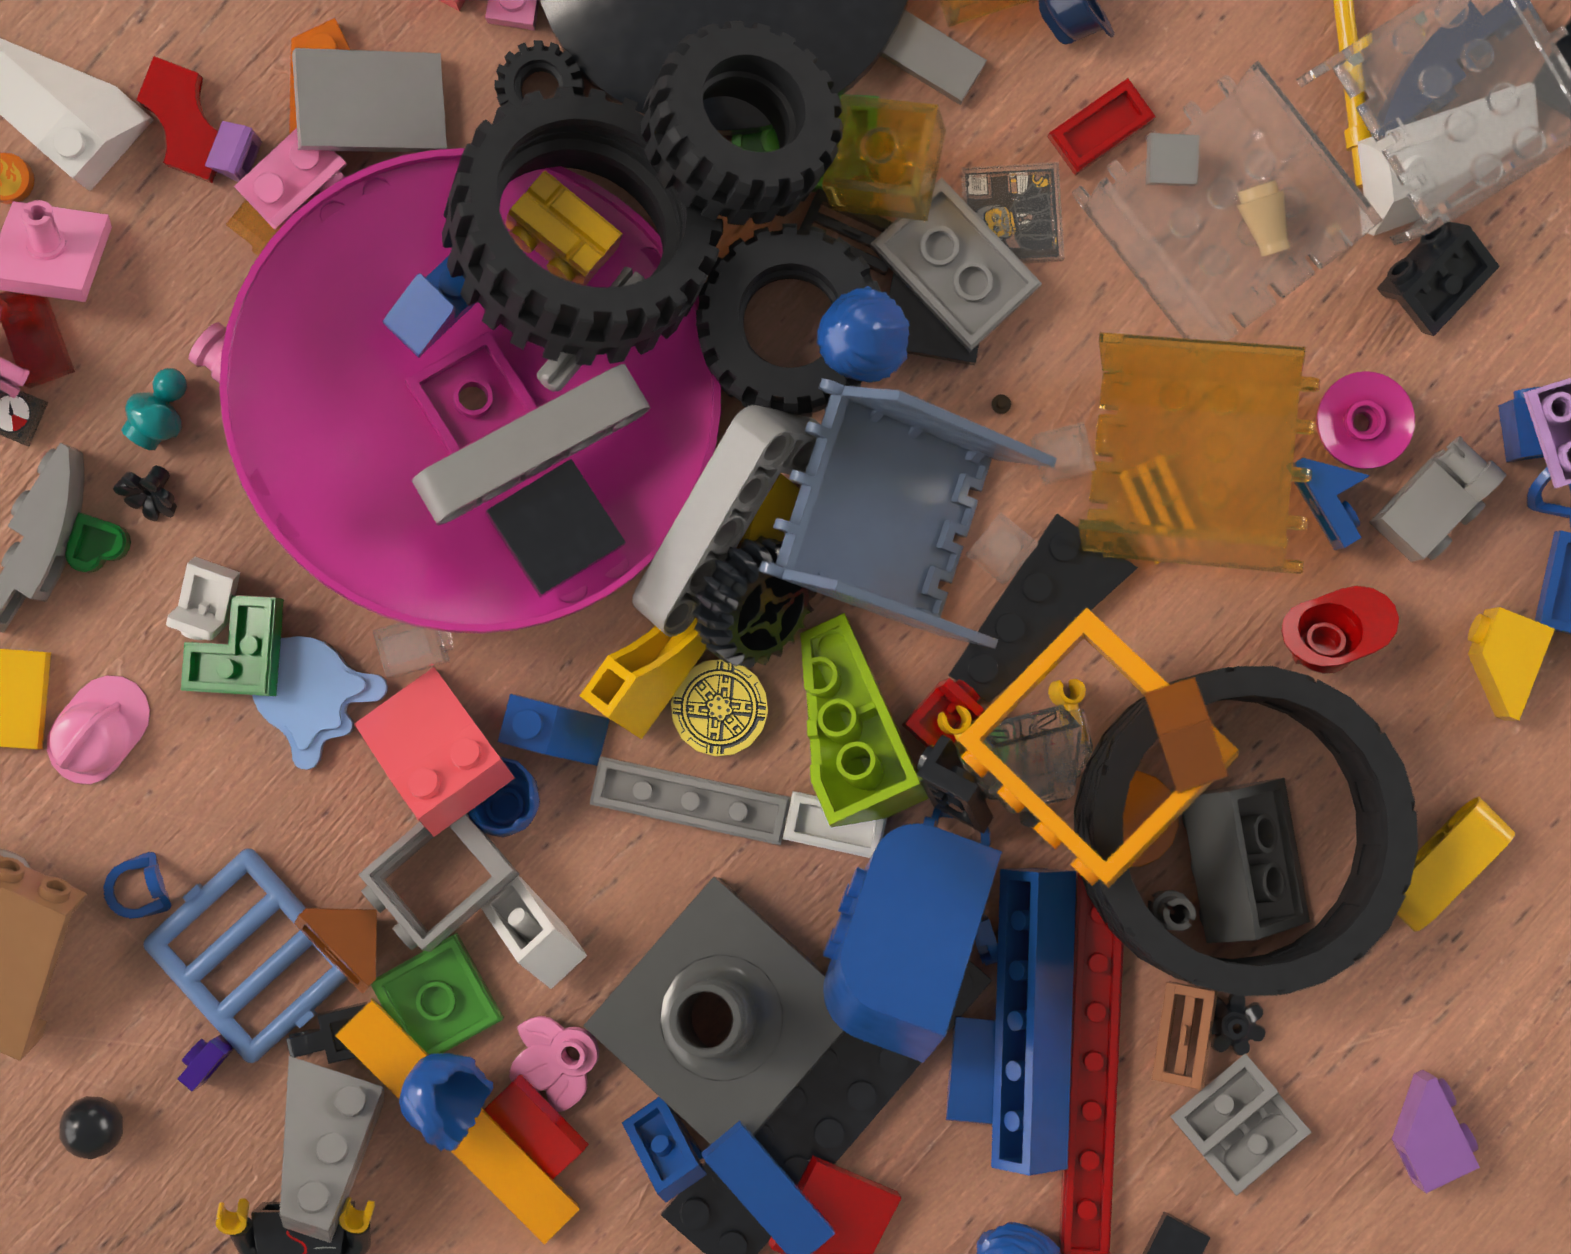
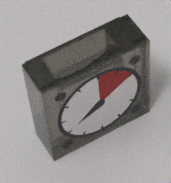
(20, 416)

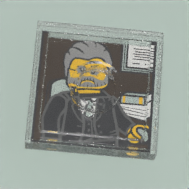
(1019, 206)

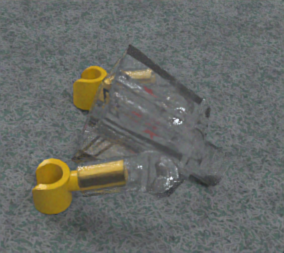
(1039, 747)

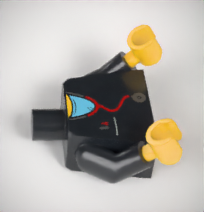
(267, 1236)

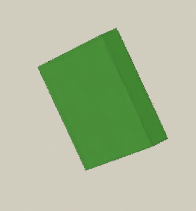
(438, 997)

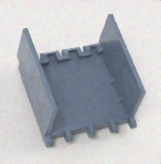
(886, 504)

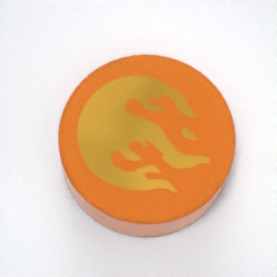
(15, 178)

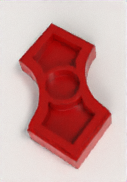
(175, 99)

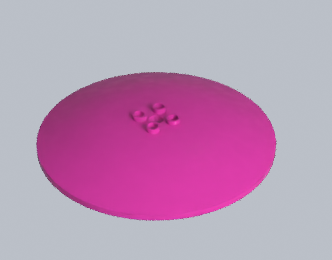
(341, 415)

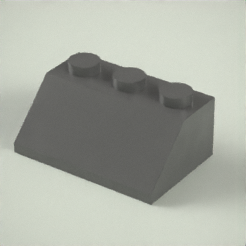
(1245, 862)

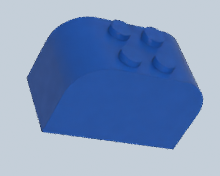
(907, 938)

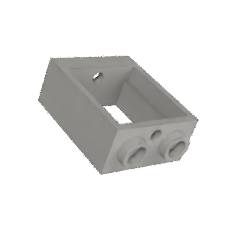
(409, 927)

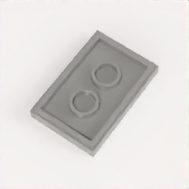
(368, 100)
(957, 267)

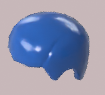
(510, 807)

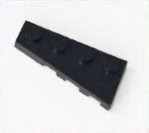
(1038, 606)

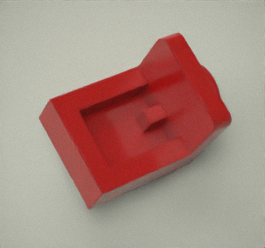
(943, 698)

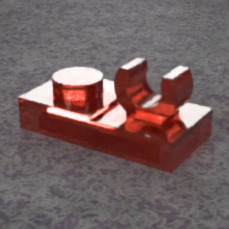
(34, 337)

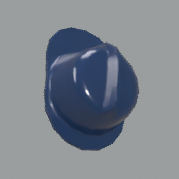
(1074, 19)

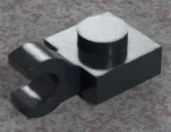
(325, 1037)

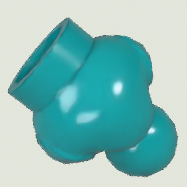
(151, 414)

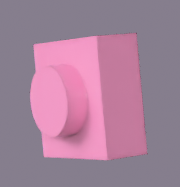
(513, 13)

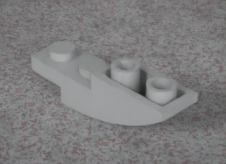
(46, 521)

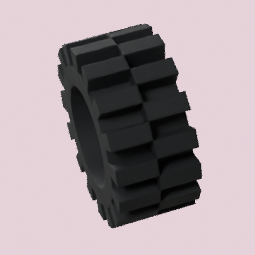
(533, 60)

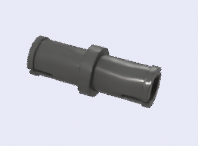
(1183, 909)

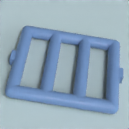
(189, 977)

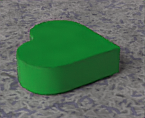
(94, 543)

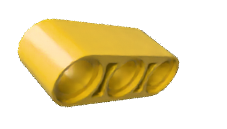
(1453, 861)

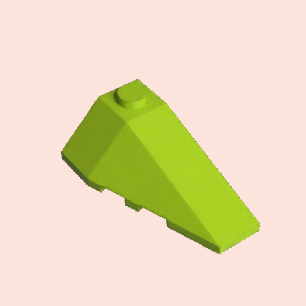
(855, 745)

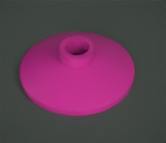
(1388, 413)

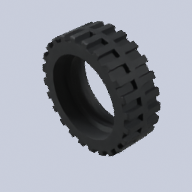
(532, 301)

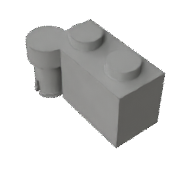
(1436, 500)

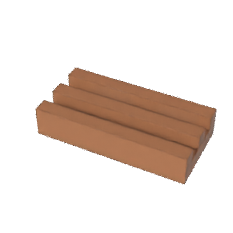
(1191, 992)

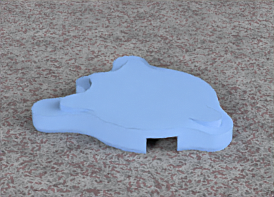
(314, 697)

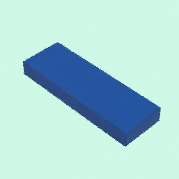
(767, 1191)

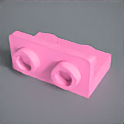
(289, 179)

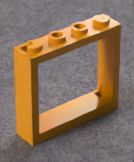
(1019, 795)

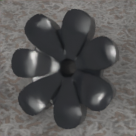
(147, 493)
(1236, 1013)

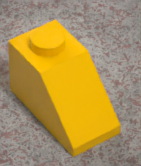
(1507, 658)

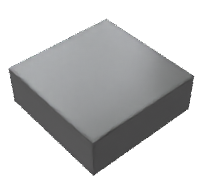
(1172, 159)

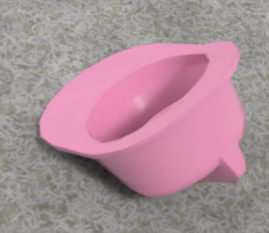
(98, 729)

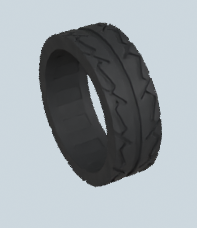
(1381, 858)

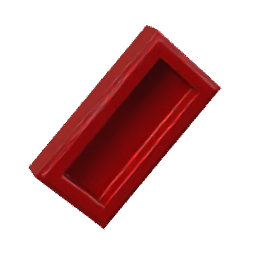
(1101, 126)
(536, 1127)

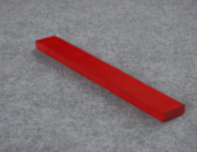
(1093, 1083)

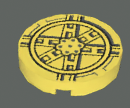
(719, 708)

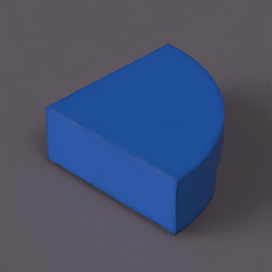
(986, 942)

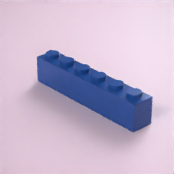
(1033, 1020)

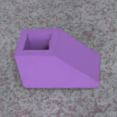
(1429, 1136)

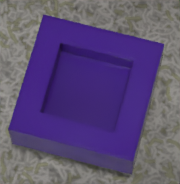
(203, 1061)

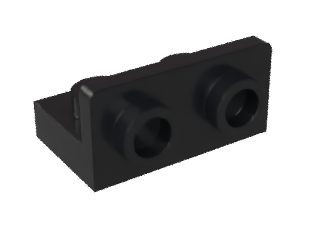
(1439, 275)
(951, 786)

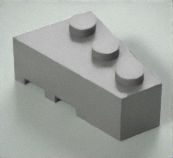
(324, 1144)

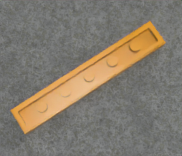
(486, 1149)

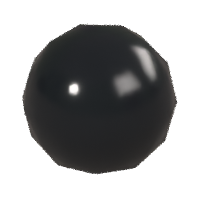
(91, 1127)

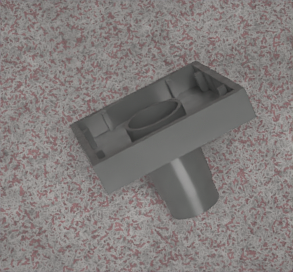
(774, 1002)

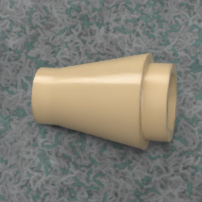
(1265, 216)

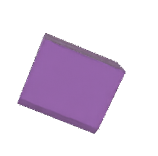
(234, 150)

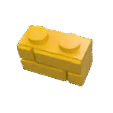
(562, 230)

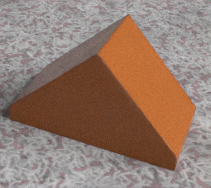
(1186, 735)
(346, 939)

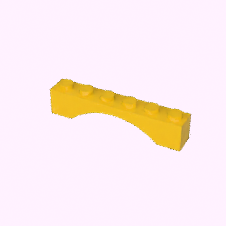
(645, 675)

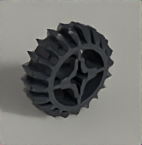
(748, 612)

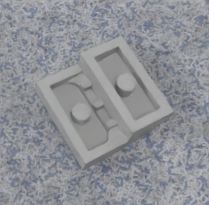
(1240, 1124)

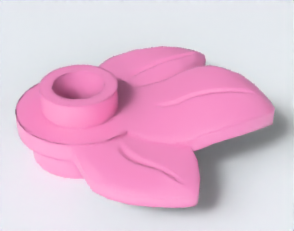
(548, 1064)

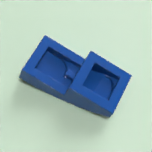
(971, 1071)

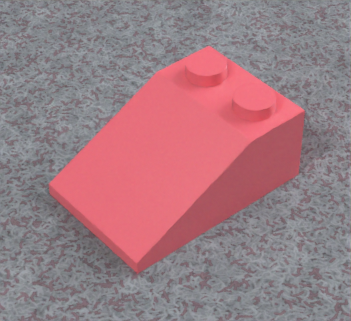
(433, 752)

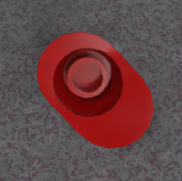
(1339, 628)

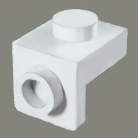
(204, 600)

